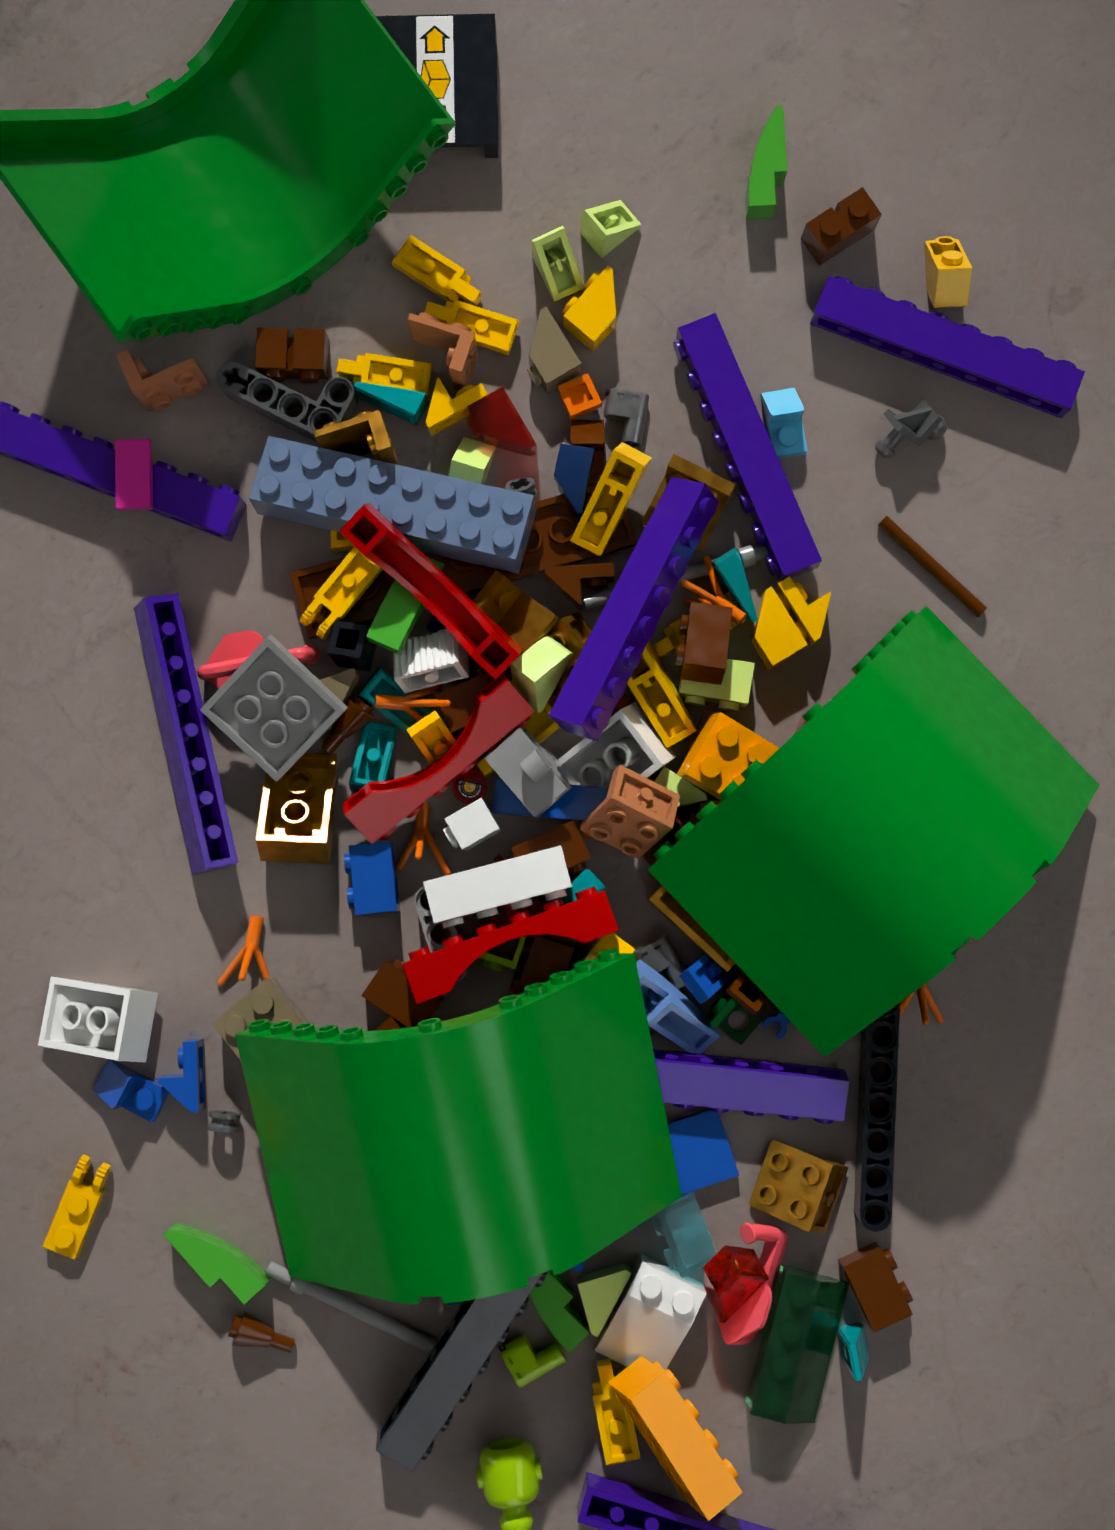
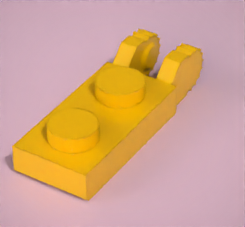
(342, 590)
(76, 1210)

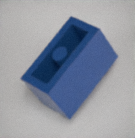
(372, 878)

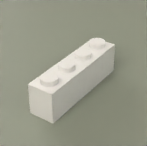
(496, 885)

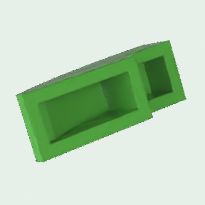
(767, 168)
(396, 617)
(218, 1259)
(562, 1320)

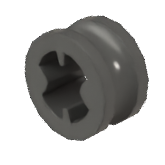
(522, 484)
(223, 1121)

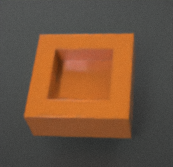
(579, 396)

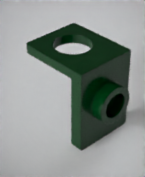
(722, 1010)

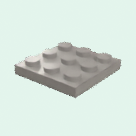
(273, 708)

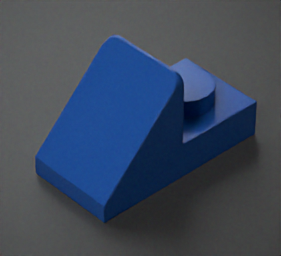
(706, 977)
(189, 1086)
(131, 1090)

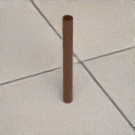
(932, 566)

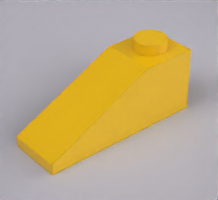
(611, 498)
(660, 698)

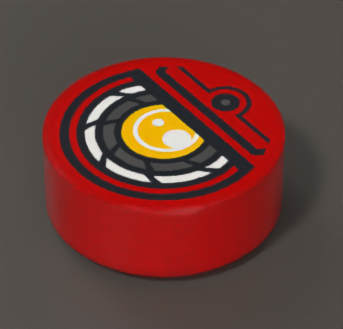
(470, 786)

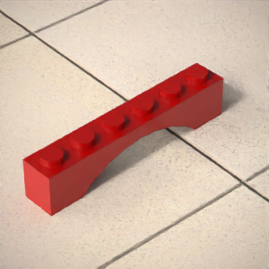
(425, 581)
(383, 804)
(440, 970)

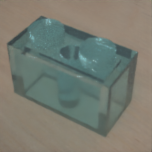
(686, 1235)

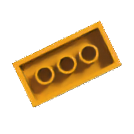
(722, 754)
(676, 1437)

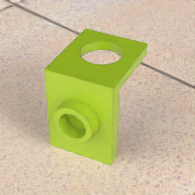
(498, 962)

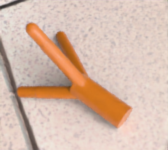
(737, 614)
(409, 701)
(417, 839)
(251, 947)
(923, 996)

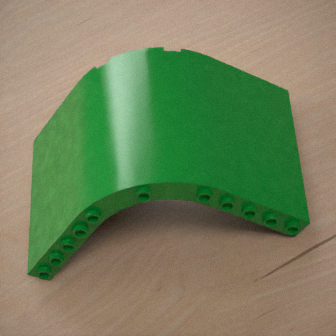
(234, 174)
(879, 834)
(465, 1142)

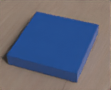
(701, 1151)

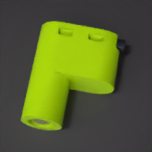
(526, 1364)

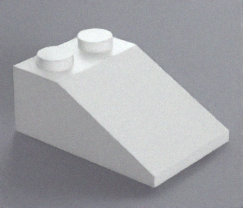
(626, 741)
(98, 1019)
(651, 1314)

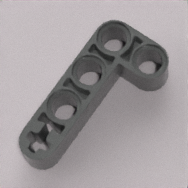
(285, 398)

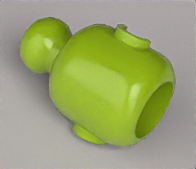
(510, 1480)

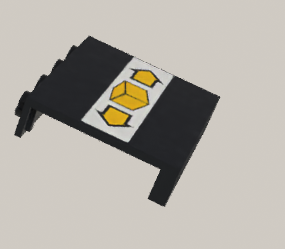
(459, 66)

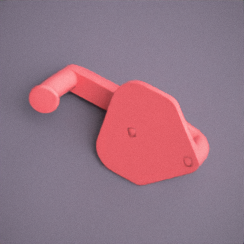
(236, 648)
(753, 1314)

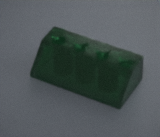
(796, 1346)

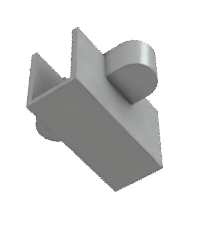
(529, 771)

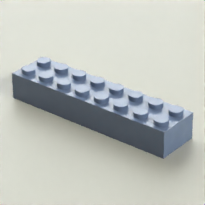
(430, 509)

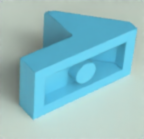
(784, 422)

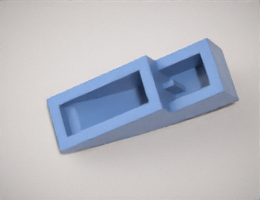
(673, 1013)

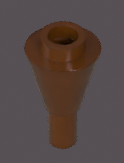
(353, 719)
(253, 1333)

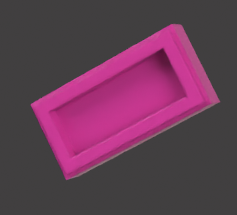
(134, 474)

